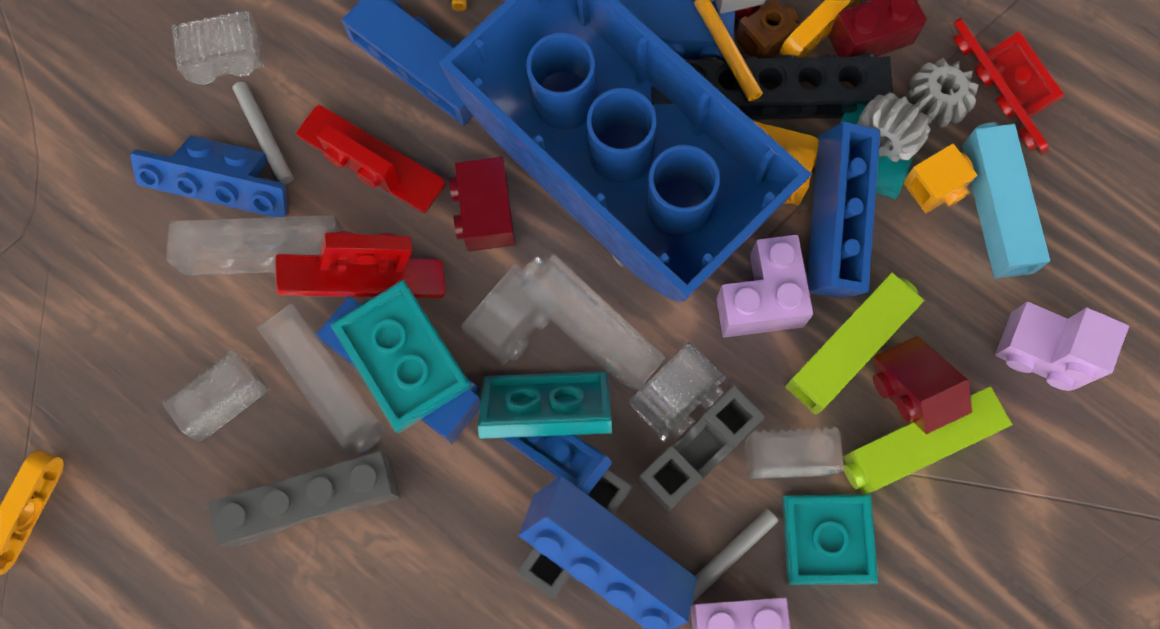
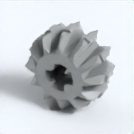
(943, 92)
(900, 125)

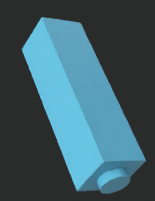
(1005, 201)

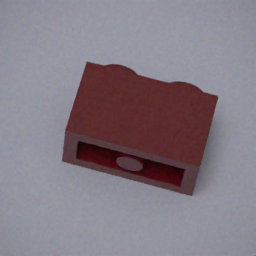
(877, 27)
(483, 203)
(922, 385)

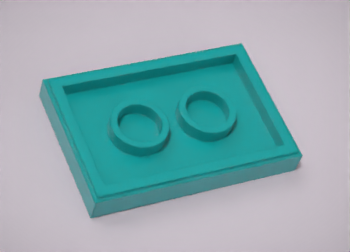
(400, 356)
(545, 405)

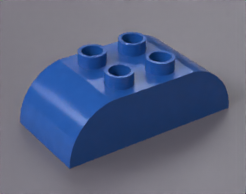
(574, 109)

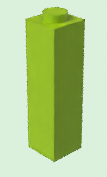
(855, 343)
(912, 449)

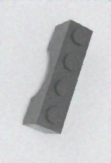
(305, 497)

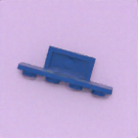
(213, 174)

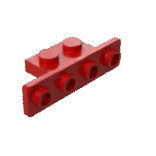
(1017, 76)
(370, 159)
(358, 268)

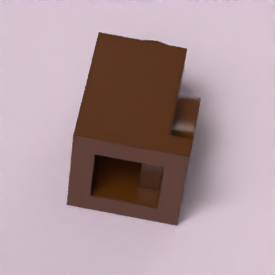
(766, 30)

